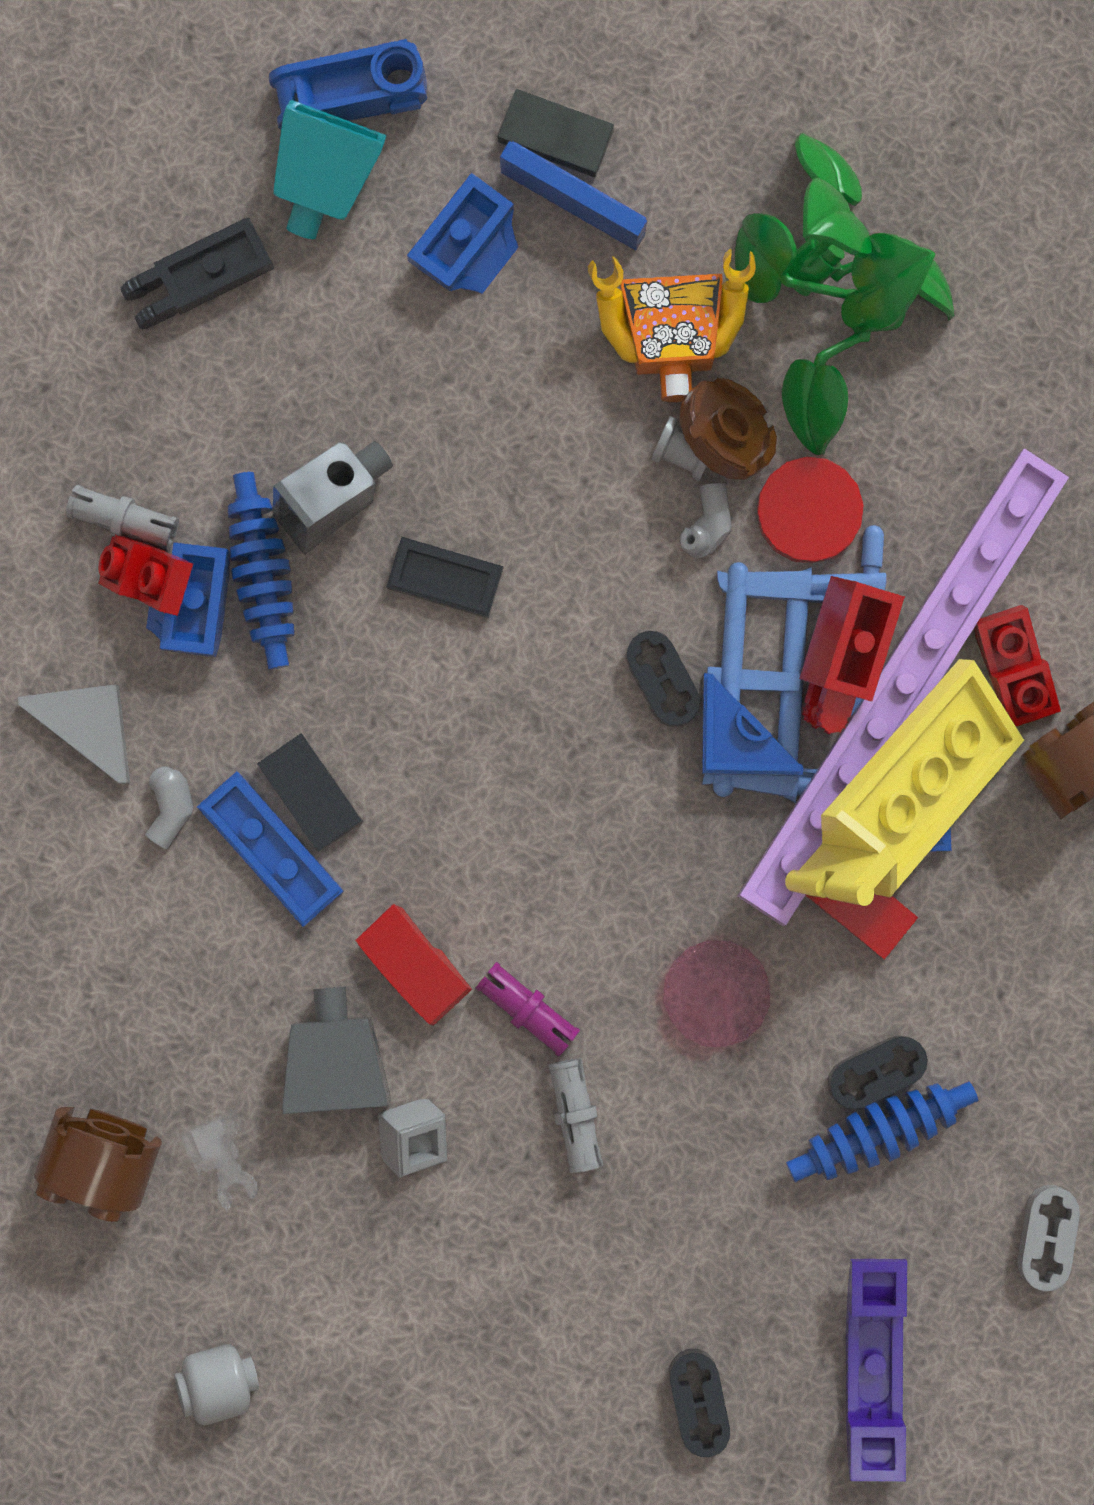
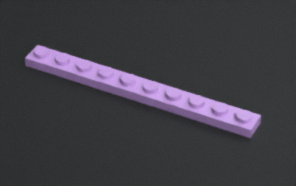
(911, 668)

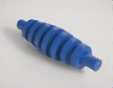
(260, 570)
(882, 1131)

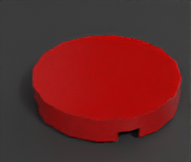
(809, 510)

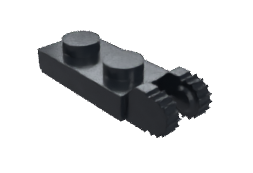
(200, 272)

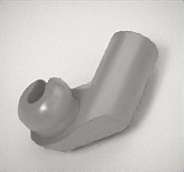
(712, 526)
(174, 804)

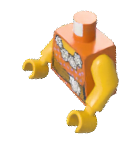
(672, 321)

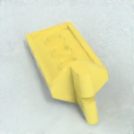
(910, 791)

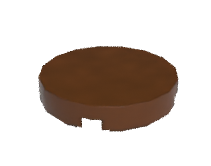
(727, 428)

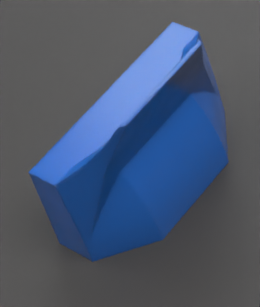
(467, 239)
(202, 610)

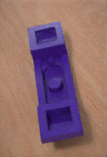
(875, 1369)

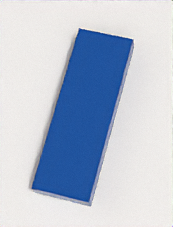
(573, 195)
(270, 849)

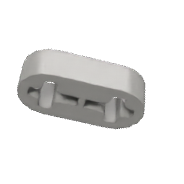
(1061, 1240)

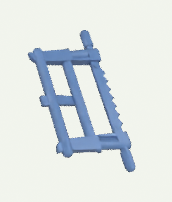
(798, 590)

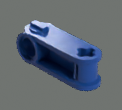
(354, 82)

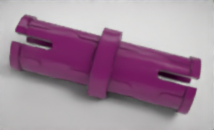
(527, 1009)

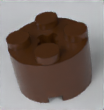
(1064, 764)
(96, 1163)

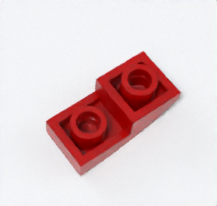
(144, 573)
(1015, 665)
(875, 925)
(413, 965)

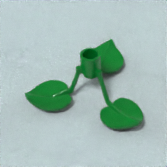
(832, 227)
(886, 287)

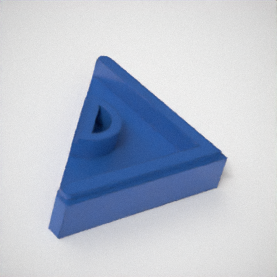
(736, 740)

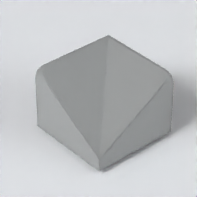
(412, 1137)

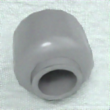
(216, 1384)

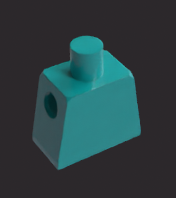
(322, 165)

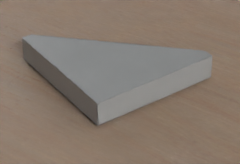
(88, 722)

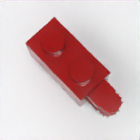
(847, 650)

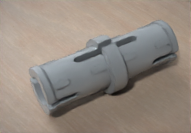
(122, 517)
(575, 1115)

